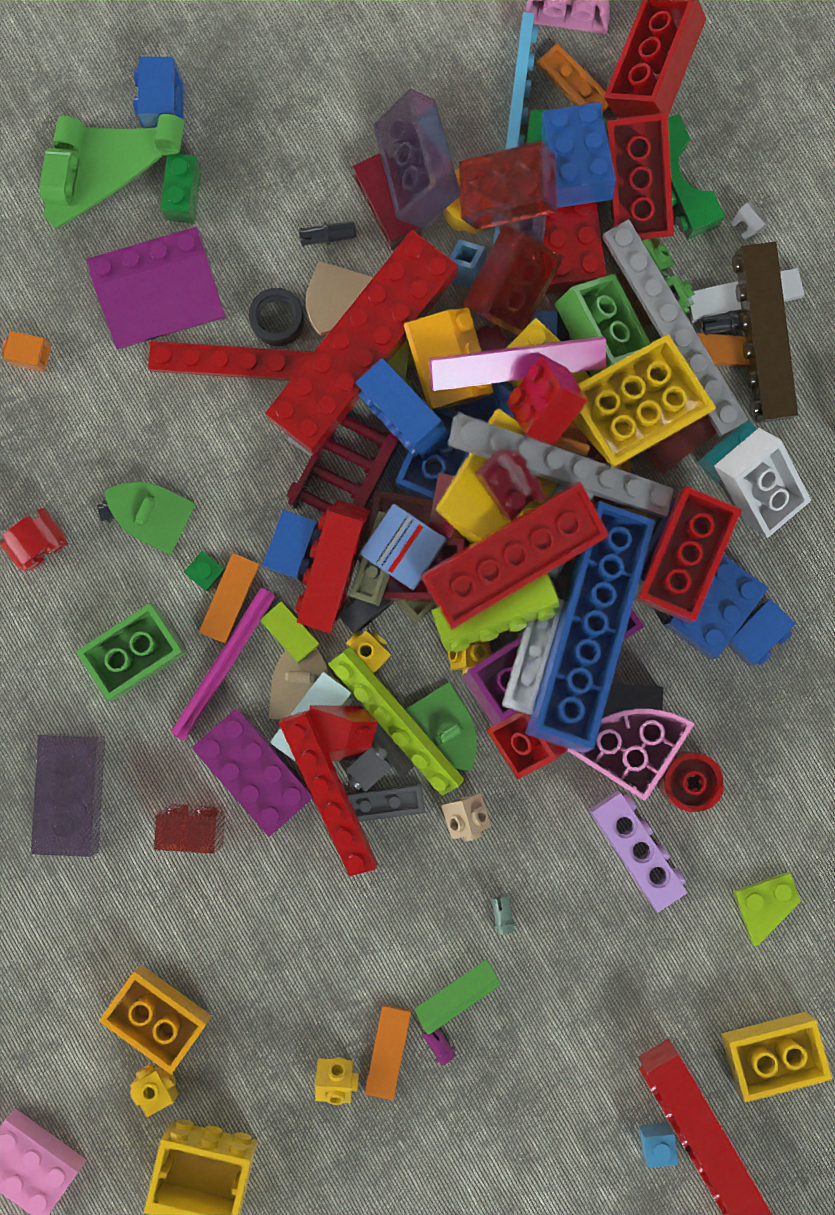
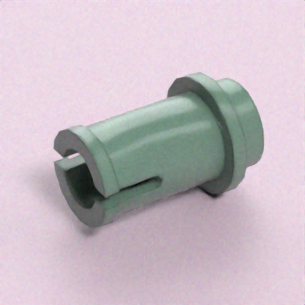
(503, 915)

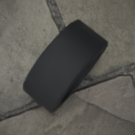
(266, 297)
(362, 613)

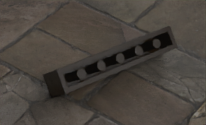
(765, 332)

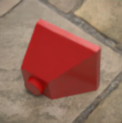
(344, 730)

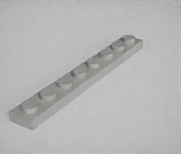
(670, 319)
(563, 466)

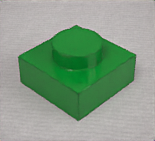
(204, 571)

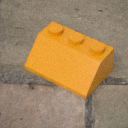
(441, 336)

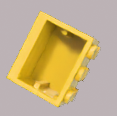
(200, 1171)

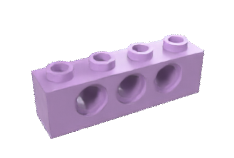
(660, 892)

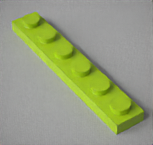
(396, 721)

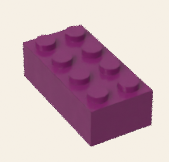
(253, 771)

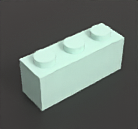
(325, 691)

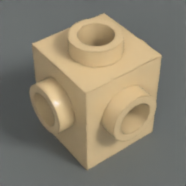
(466, 817)

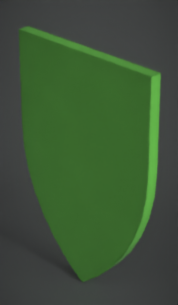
(149, 513)
(447, 725)

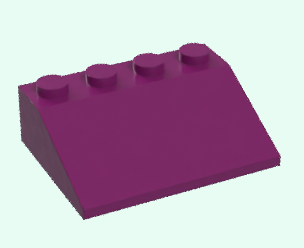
(156, 287)

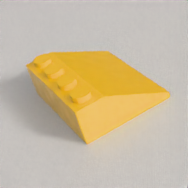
(641, 401)
(467, 502)

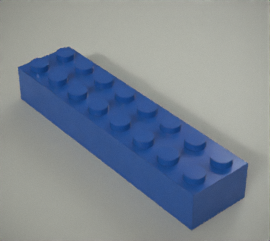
(591, 632)

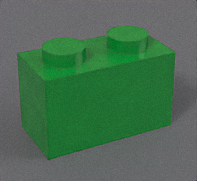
(181, 188)

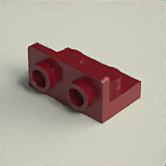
(509, 482)

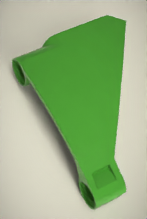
(97, 162)

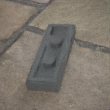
(387, 802)

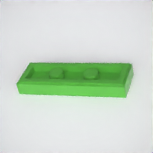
(457, 996)

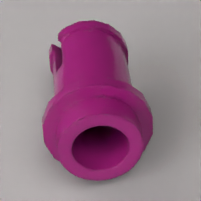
(440, 1047)

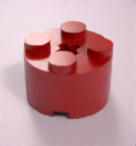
(33, 539)
(706, 774)

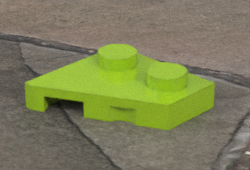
(766, 905)

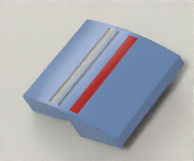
(403, 546)

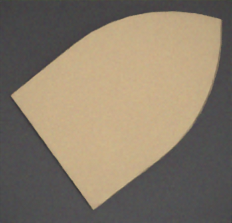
(331, 294)
(293, 681)

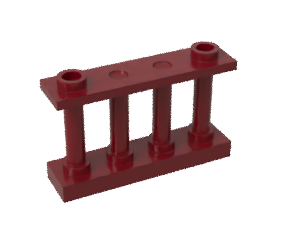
(373, 467)

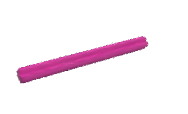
(222, 664)

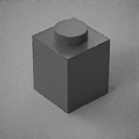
(367, 770)

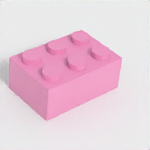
(34, 1165)

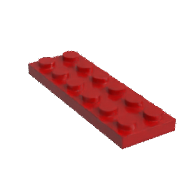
(514, 555)

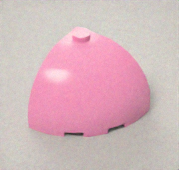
(571, 14)
(636, 747)

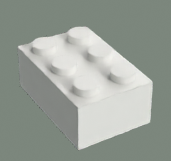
(763, 482)

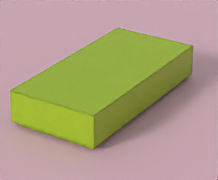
(289, 634)

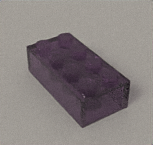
(416, 159)
(68, 795)

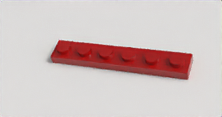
(225, 360)
(328, 793)

